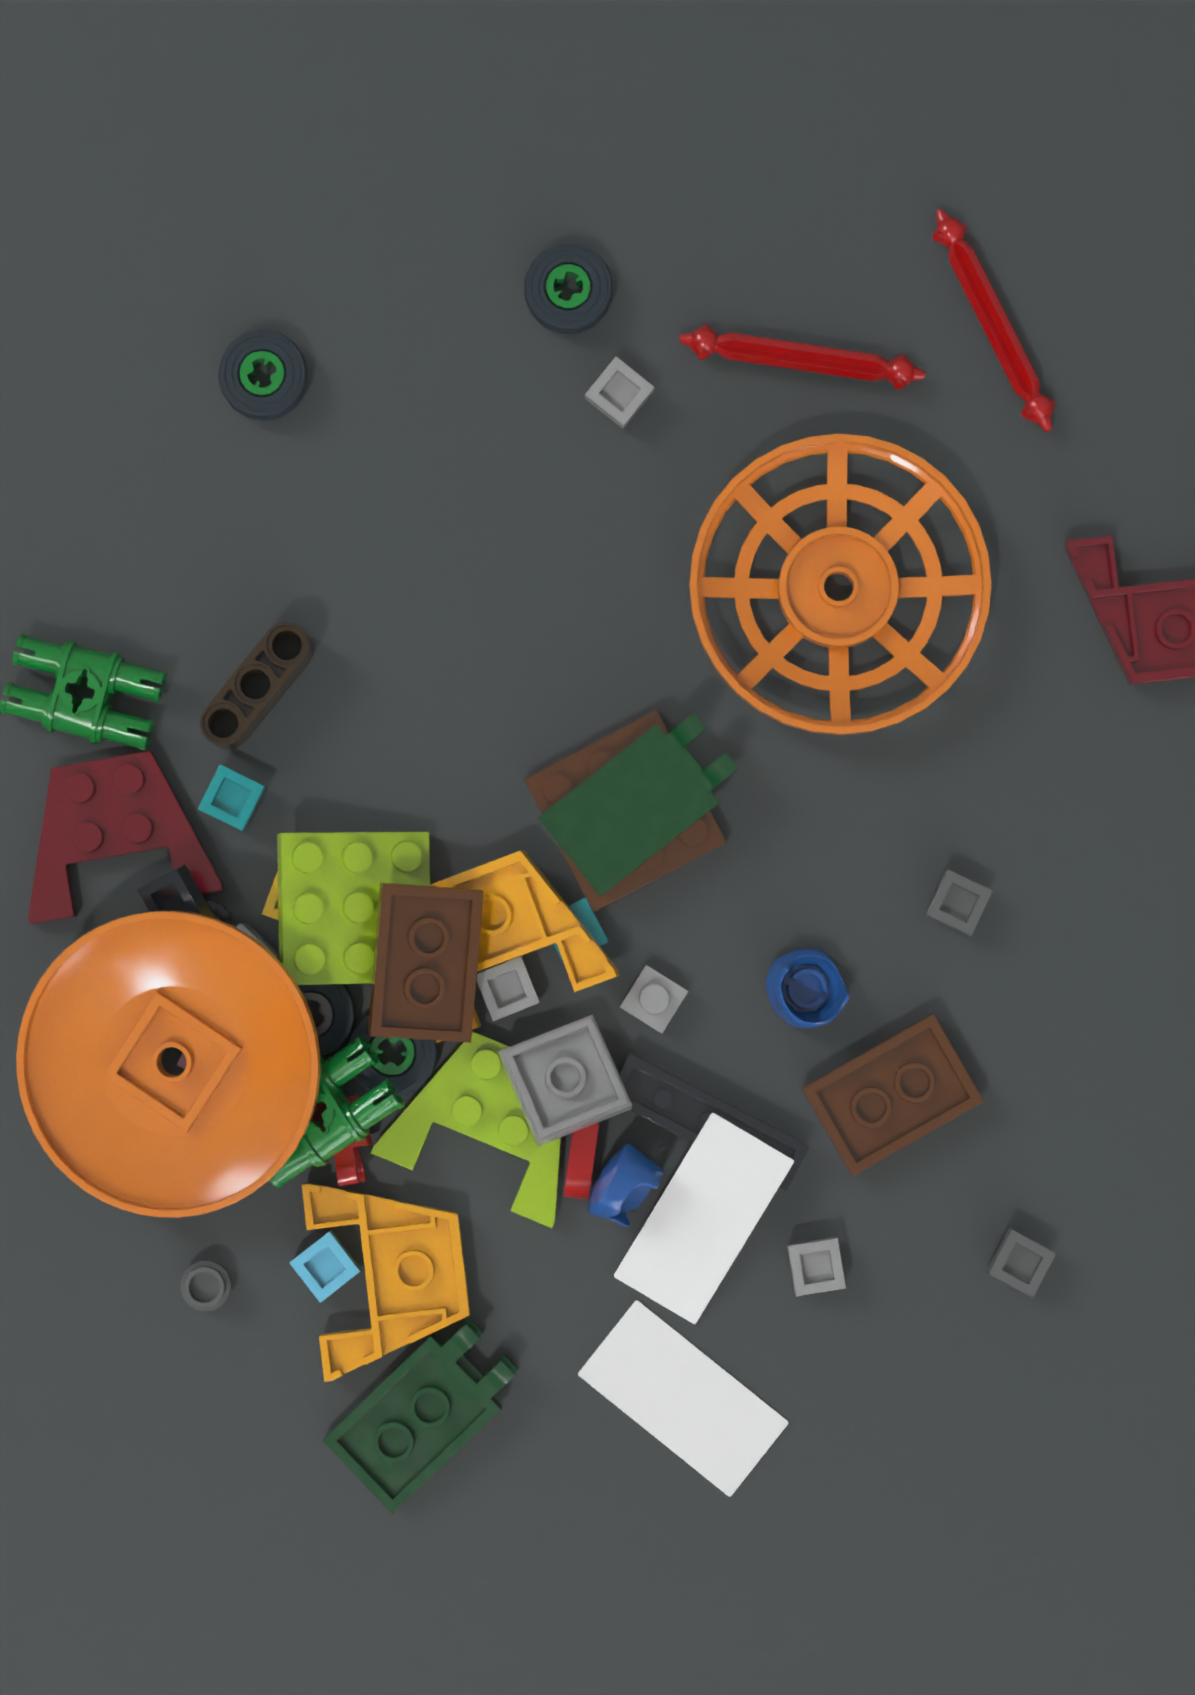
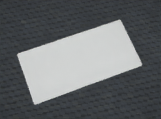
(703, 1218)
(683, 1398)

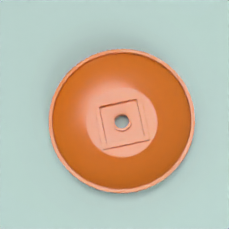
(98, 1078)

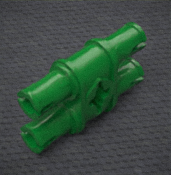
(71, 668)
(343, 1120)

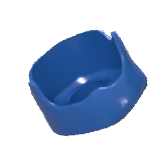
(806, 988)
(623, 1185)

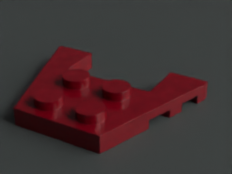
(1145, 624)
(106, 813)

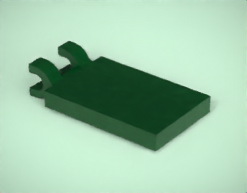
(636, 804)
(419, 1416)

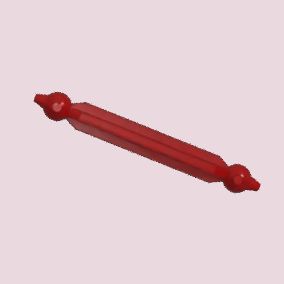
(994, 321)
(802, 356)

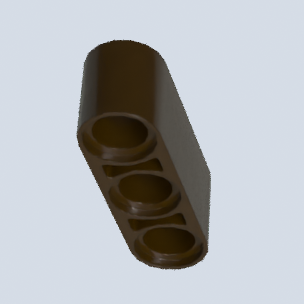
(260, 661)

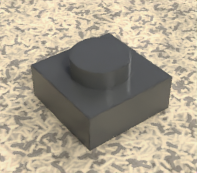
(958, 902)
(1021, 1262)

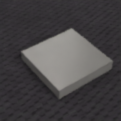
(565, 1080)

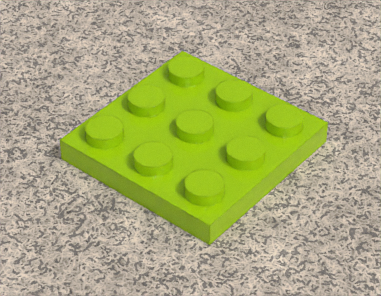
(333, 898)

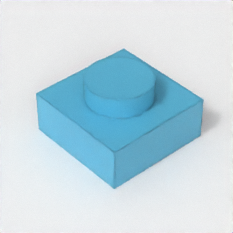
(325, 1266)

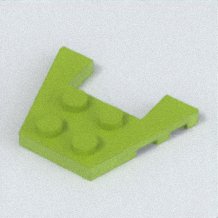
(478, 1101)

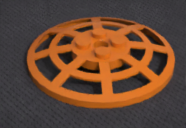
(859, 559)

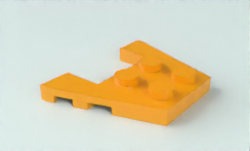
(528, 914)
(410, 1272)

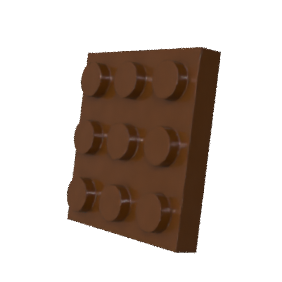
(563, 776)

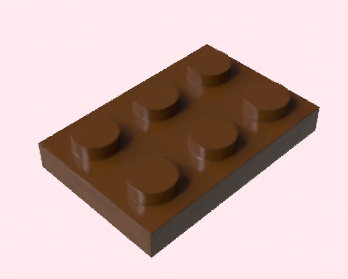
(425, 962)
(892, 1094)

